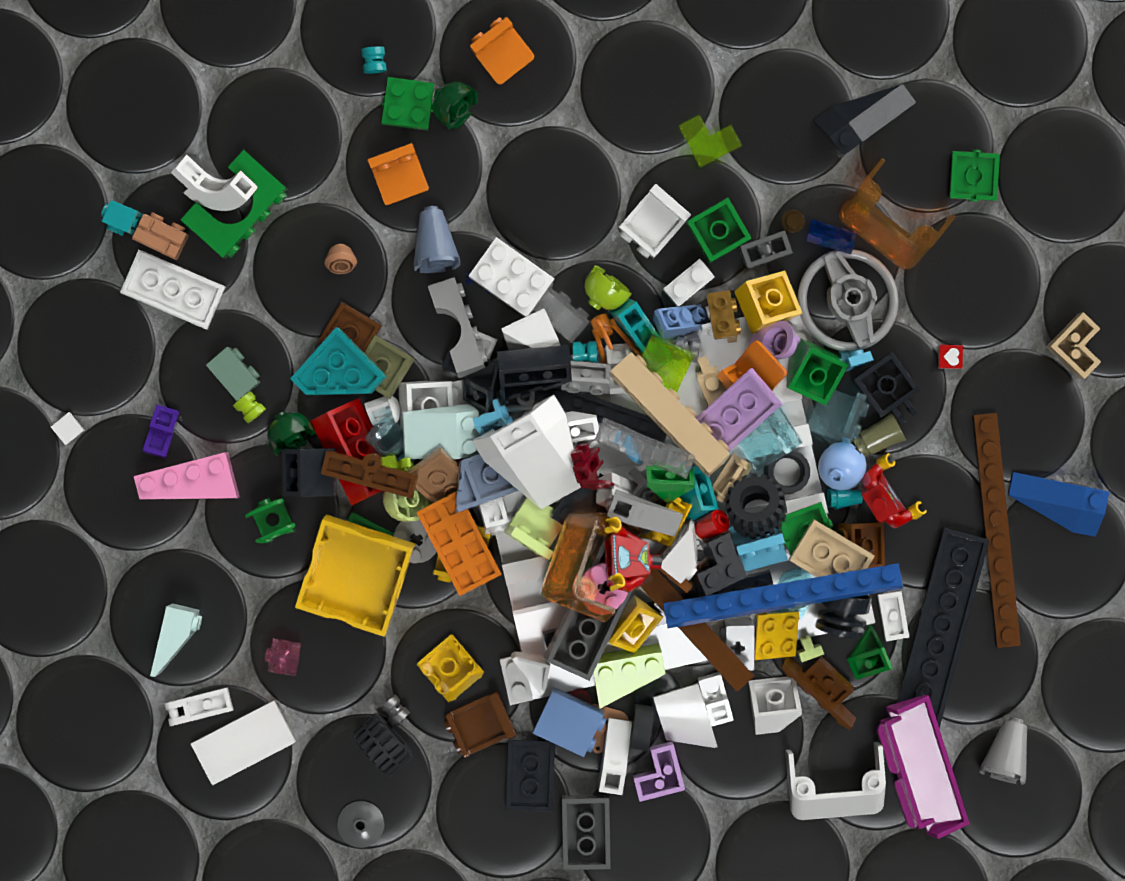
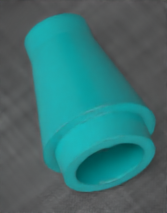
(843, 498)

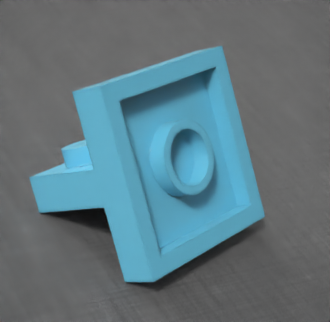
(758, 551)

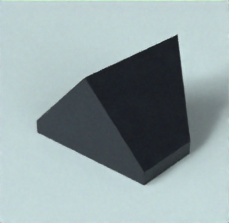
(483, 387)

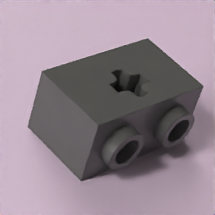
(765, 250)

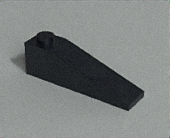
(858, 119)

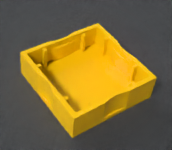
(355, 575)

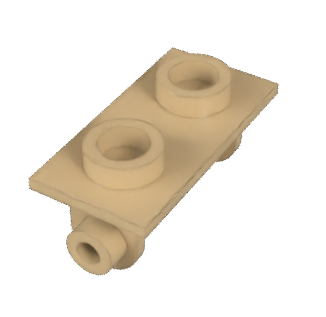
(733, 470)

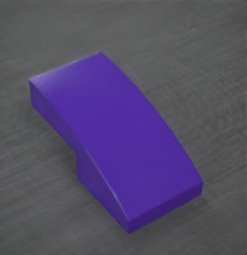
(161, 431)

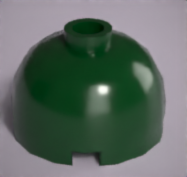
(453, 103)
(289, 431)

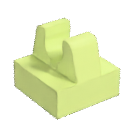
(809, 650)

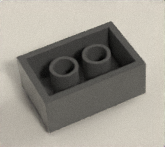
(586, 832)

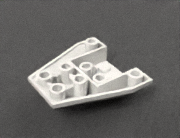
(534, 453)

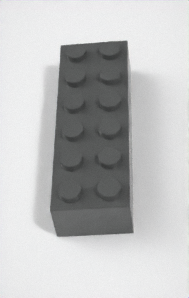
(580, 638)

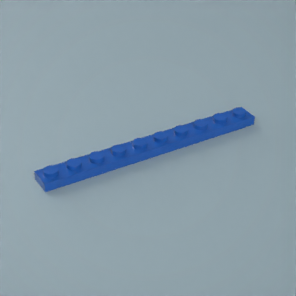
(783, 595)

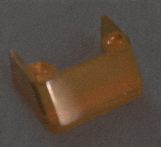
(881, 231)
(564, 575)

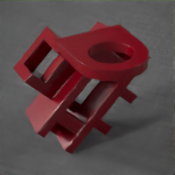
(585, 468)

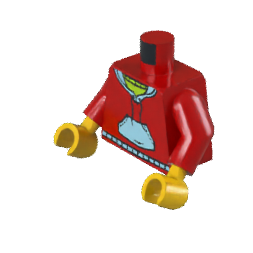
(883, 499)
(627, 558)

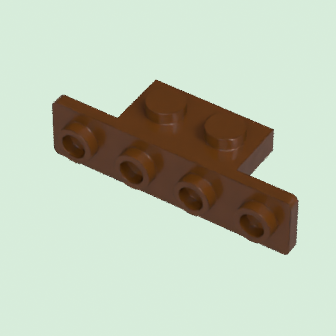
(825, 686)

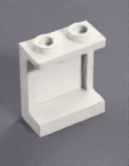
(653, 222)

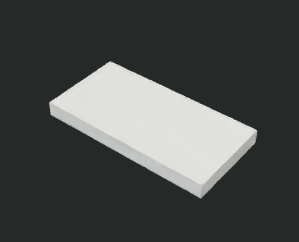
(172, 289)
(243, 742)

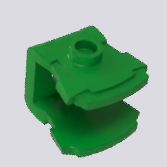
(260, 514)

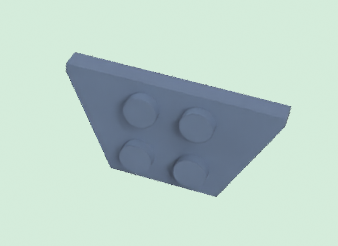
(479, 484)

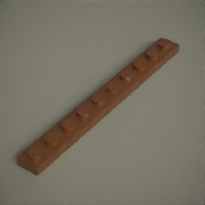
(996, 530)

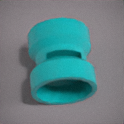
(373, 60)
(580, 350)

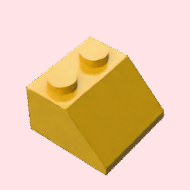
(767, 301)

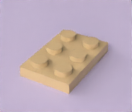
(828, 553)

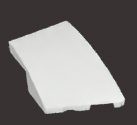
(685, 717)

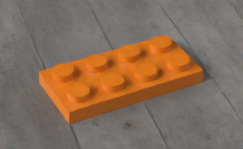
(458, 544)

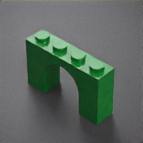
(226, 237)

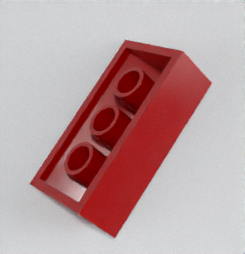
(346, 431)

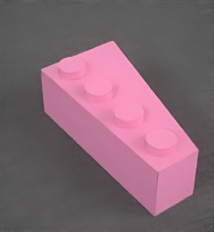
(191, 480)

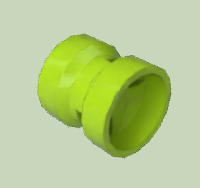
(249, 407)

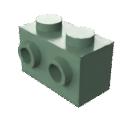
(234, 373)

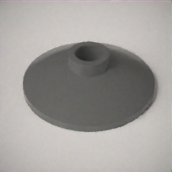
(366, 813)

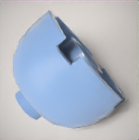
(841, 466)

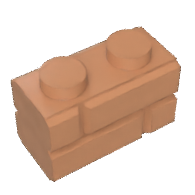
(160, 236)

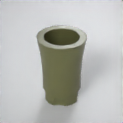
(879, 436)

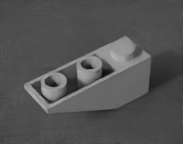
(644, 513)

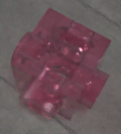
(283, 657)

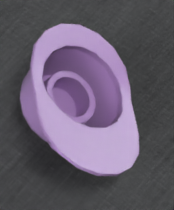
(778, 339)

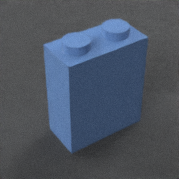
(570, 722)

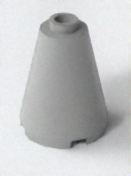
(1008, 753)

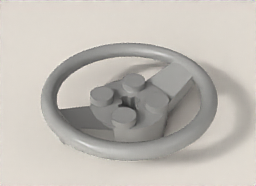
(855, 315)

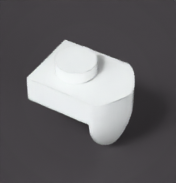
(382, 408)

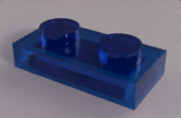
(831, 236)

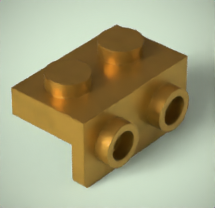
(722, 316)

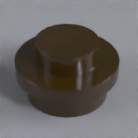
(792, 221)

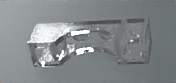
(644, 448)

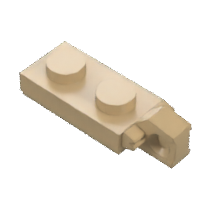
(708, 381)

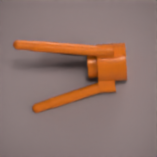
(603, 328)

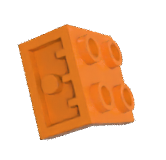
(398, 174)

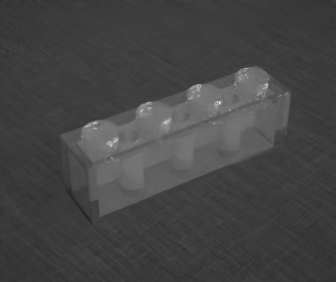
(562, 315)

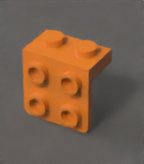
(501, 50)
(762, 362)

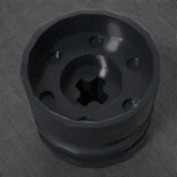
(842, 617)

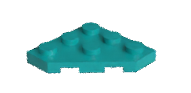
(338, 368)

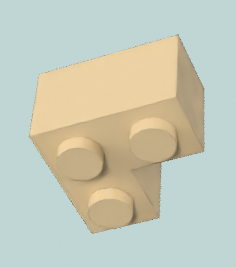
(1070, 348)

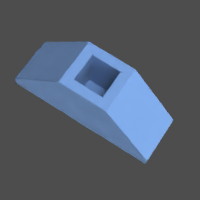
(679, 321)

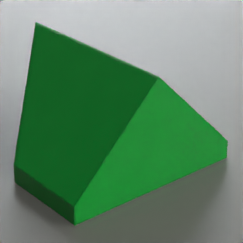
(668, 485)
(869, 656)

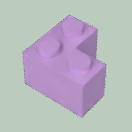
(666, 776)

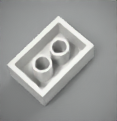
(511, 277)

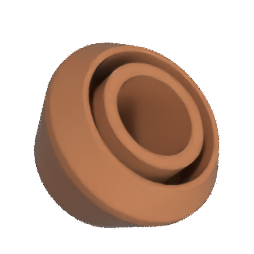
(340, 259)

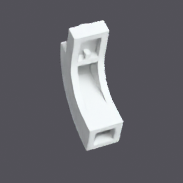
(210, 191)

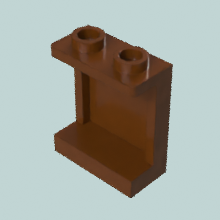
(479, 724)

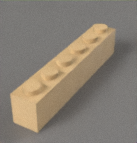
(669, 413)

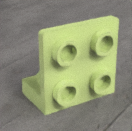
(534, 528)

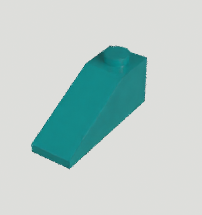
(634, 324)

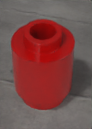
(712, 524)

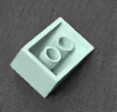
(440, 427)
(176, 630)

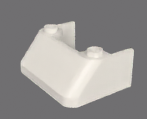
(808, 805)

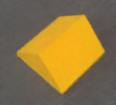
(634, 625)

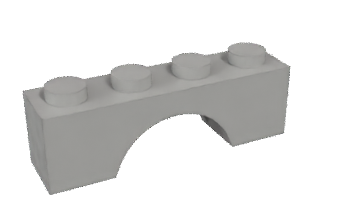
(448, 300)

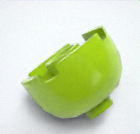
(605, 290)

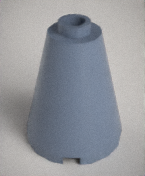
(434, 243)

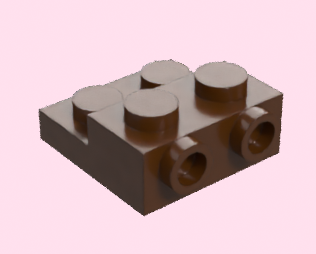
(868, 536)

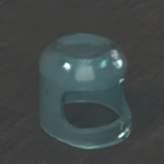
(386, 438)

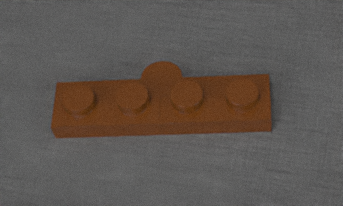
(369, 473)

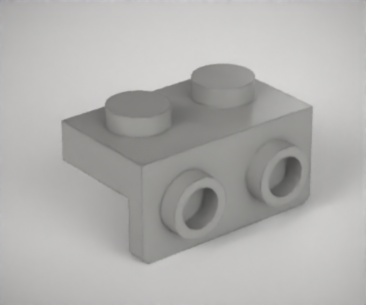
(589, 378)

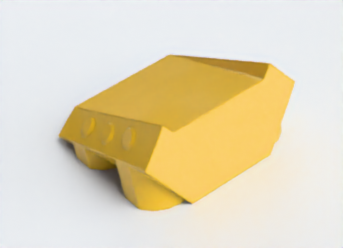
(450, 668)

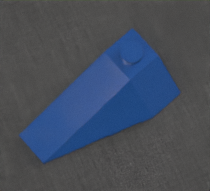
(1069, 505)

